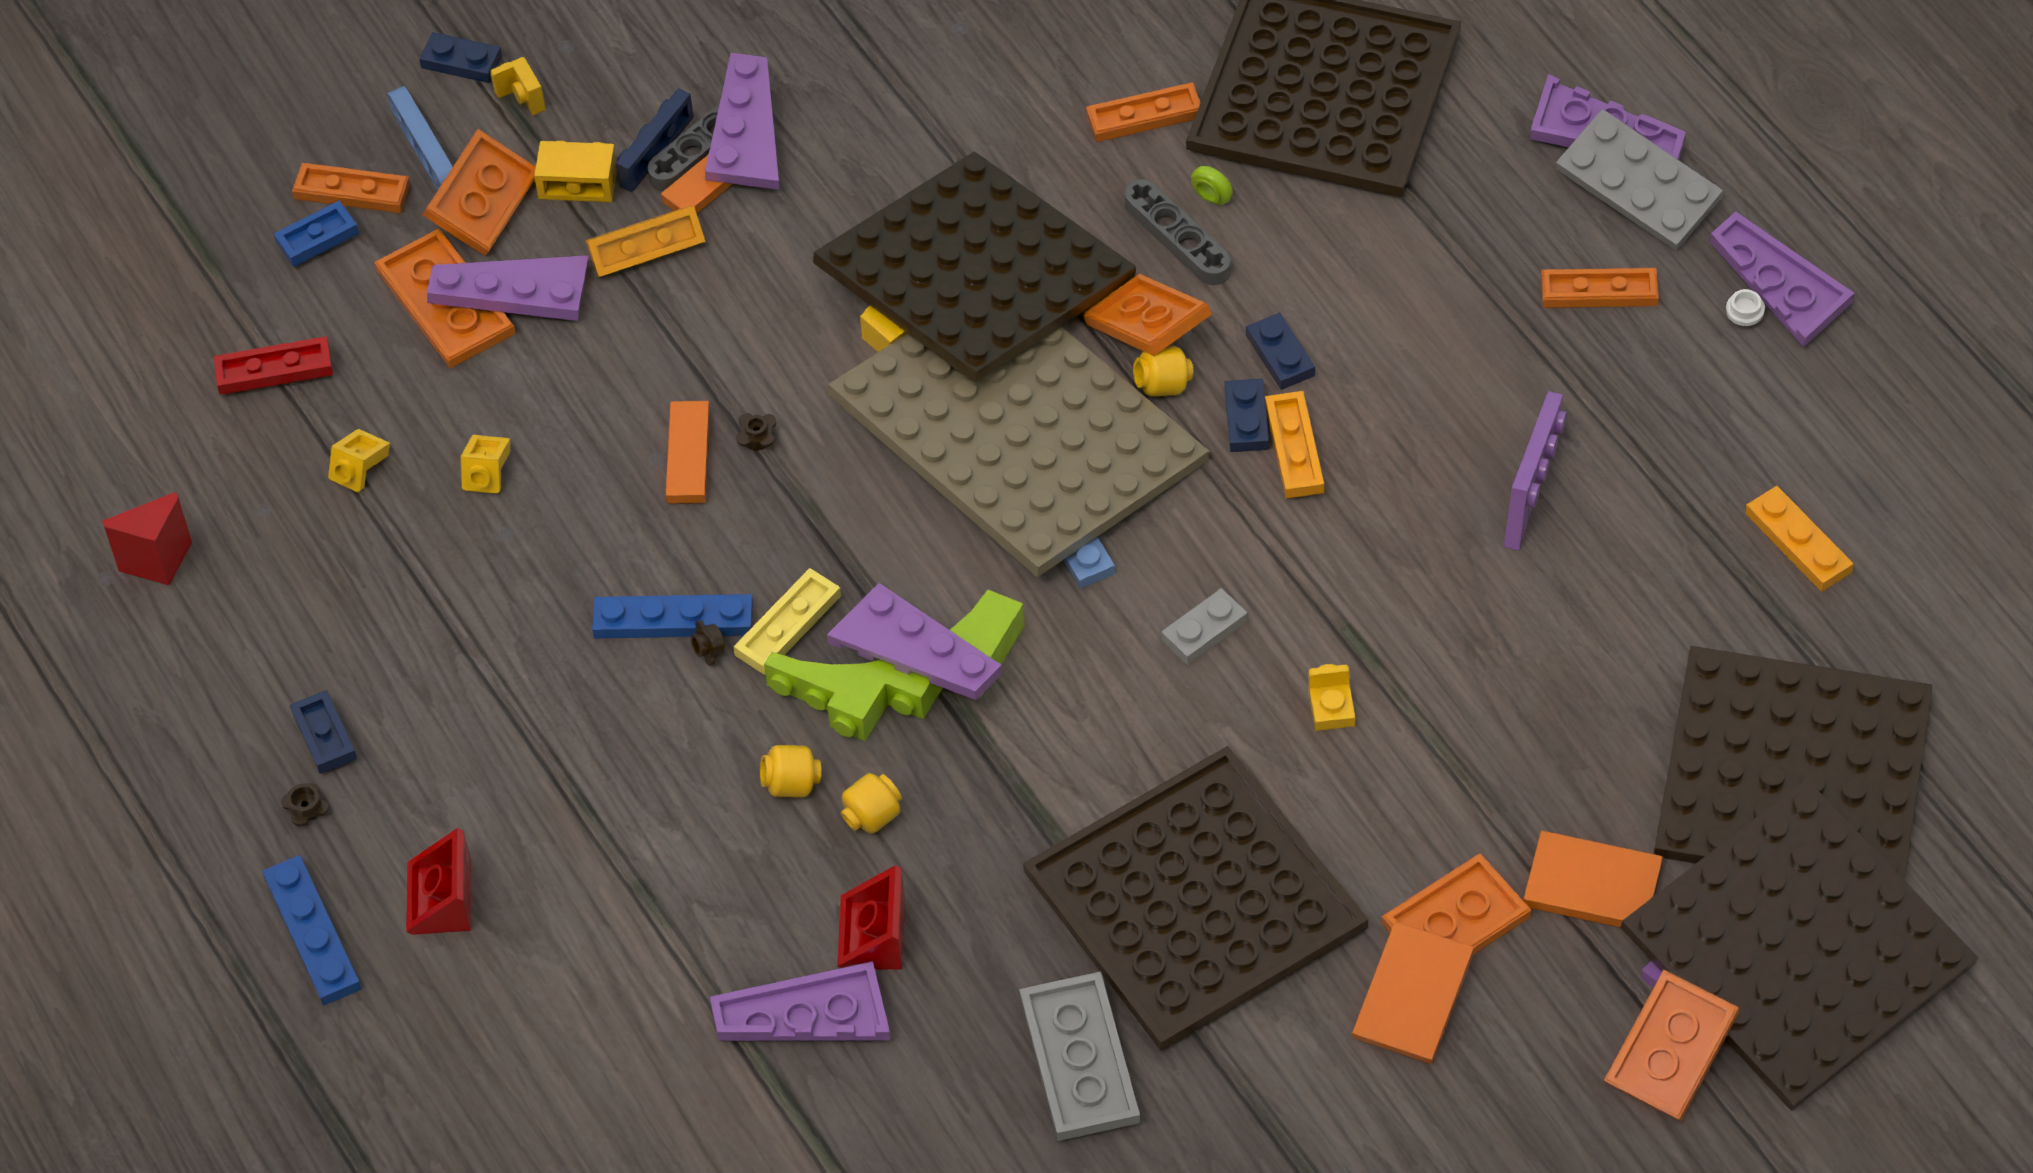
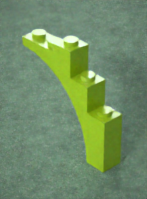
(861, 692)

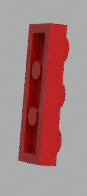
(273, 365)

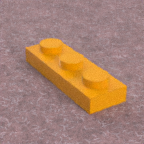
(645, 240)
(1294, 444)
(1799, 538)

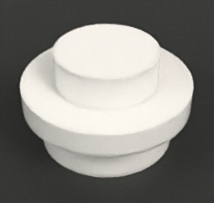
(1745, 308)

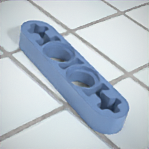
(419, 135)

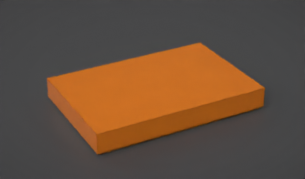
(481, 192)
(1147, 314)
(1590, 879)
(1464, 906)
(1413, 992)
(1672, 1045)

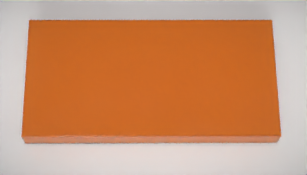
(451, 330)

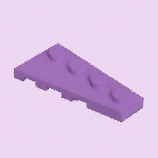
(1567, 112)
(744, 127)
(1786, 282)
(513, 286)
(1534, 468)
(902, 635)
(811, 1007)

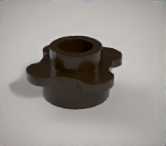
(757, 439)
(707, 641)
(300, 795)

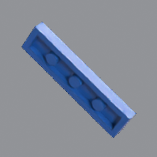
(670, 615)
(311, 930)

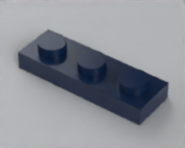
(653, 138)

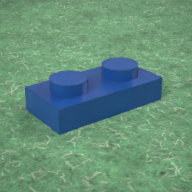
(316, 233)

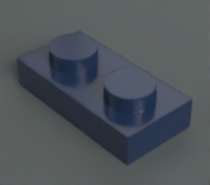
(460, 57)
(1280, 351)
(1246, 415)
(323, 731)

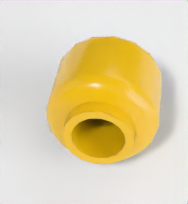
(1164, 373)
(789, 771)
(870, 803)

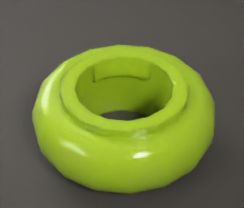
(1211, 185)

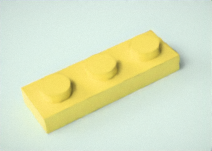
(788, 619)

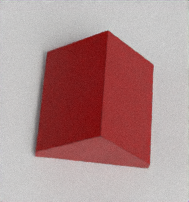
(150, 539)
(440, 887)
(873, 922)

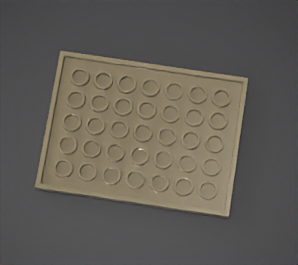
(1031, 451)

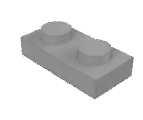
(1204, 626)

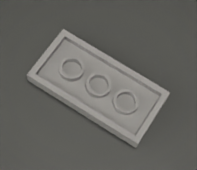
(1639, 179)
(1079, 1056)

